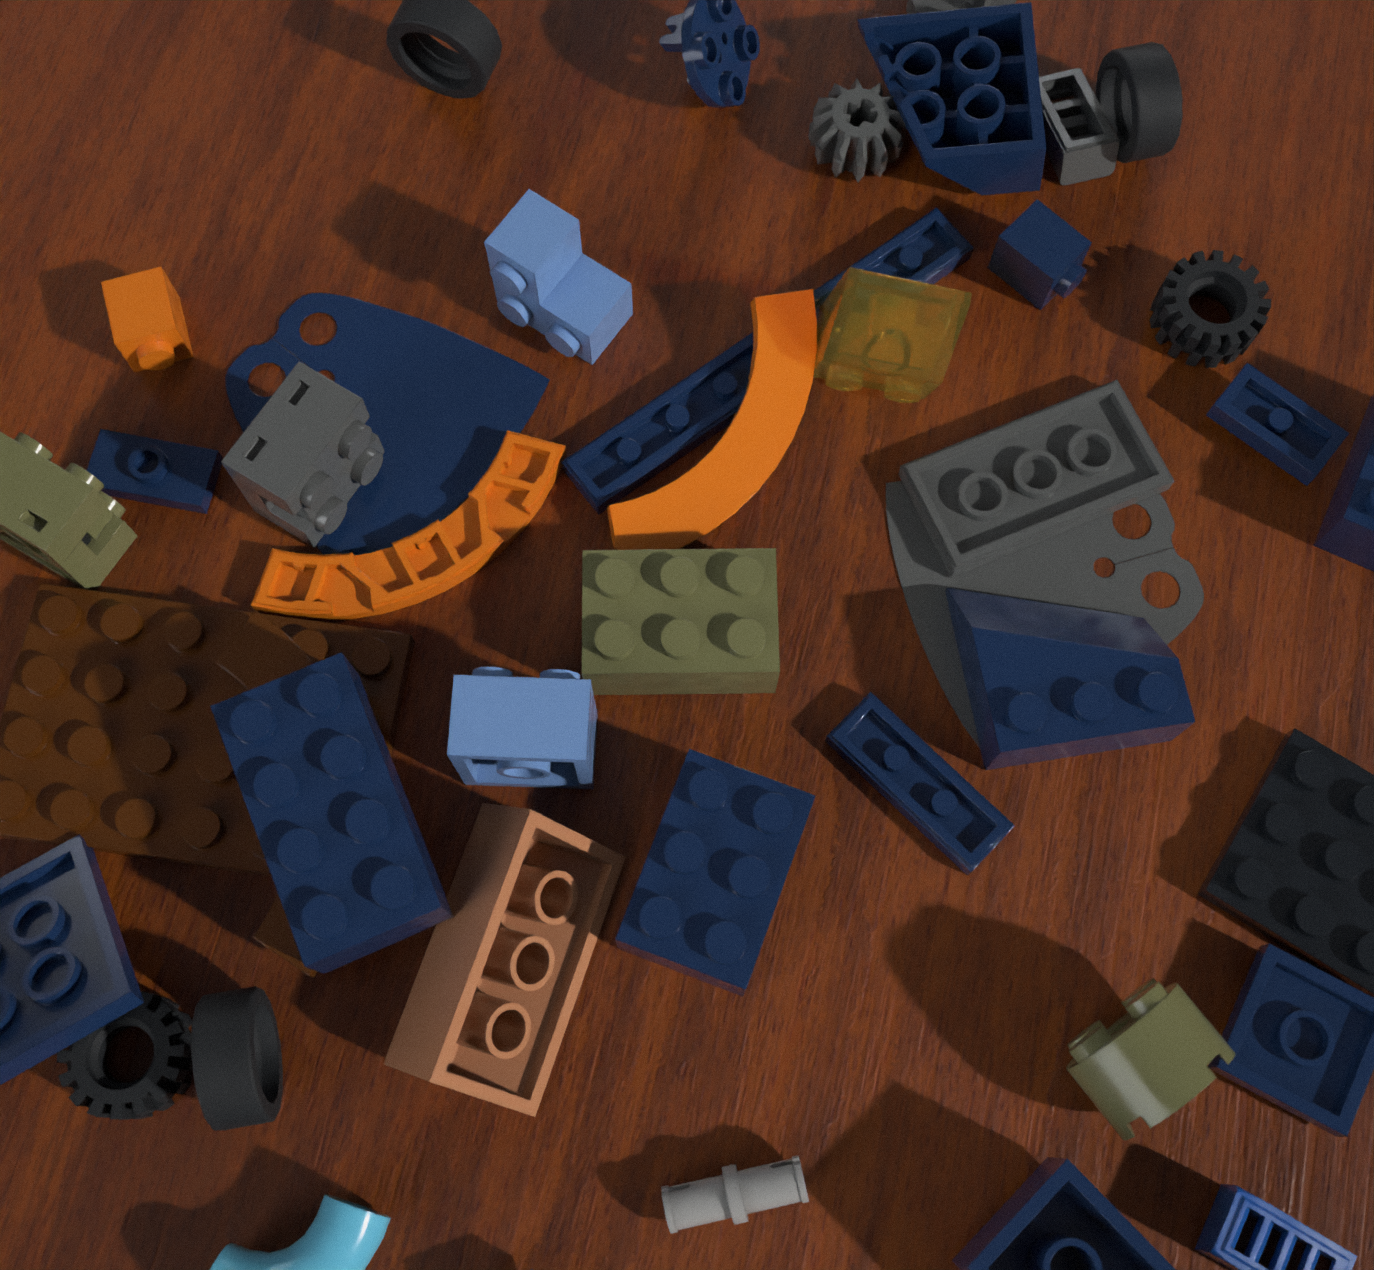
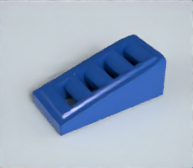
(1226, 1223)

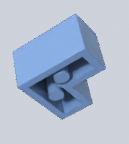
(550, 282)

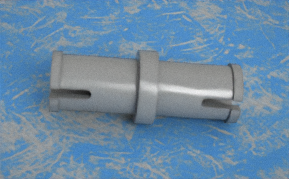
(734, 1194)

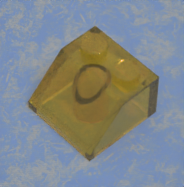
(888, 334)

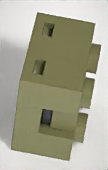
(59, 514)

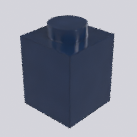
(1040, 255)

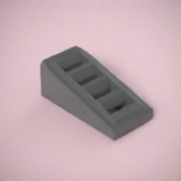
(1081, 156)

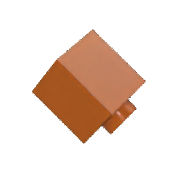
(147, 320)

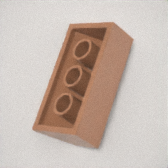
(509, 960)

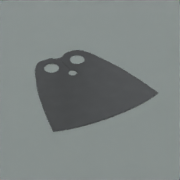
(1047, 572)

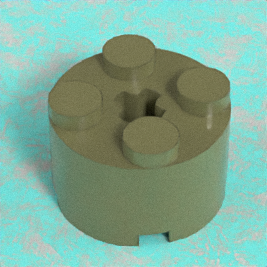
(1148, 1058)

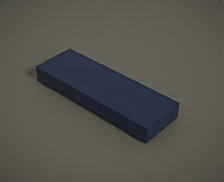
(919, 783)

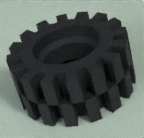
(1223, 283)
(152, 1091)

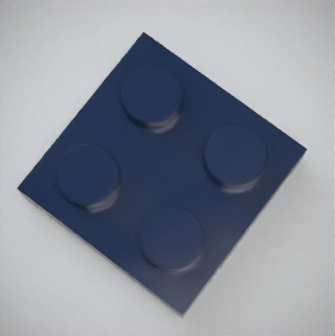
(1301, 1040)

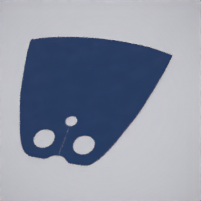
(429, 399)

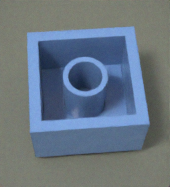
(523, 729)

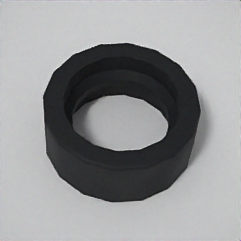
(435, 65)
(1141, 99)
(237, 1058)

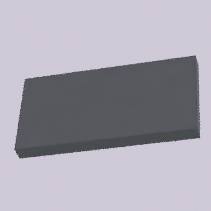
(1034, 478)

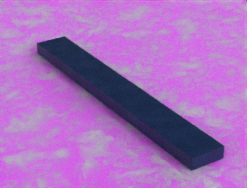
(712, 394)

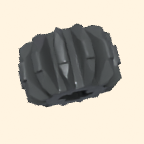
(856, 130)

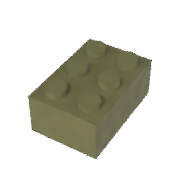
(680, 621)

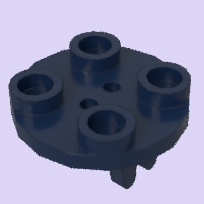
(714, 49)

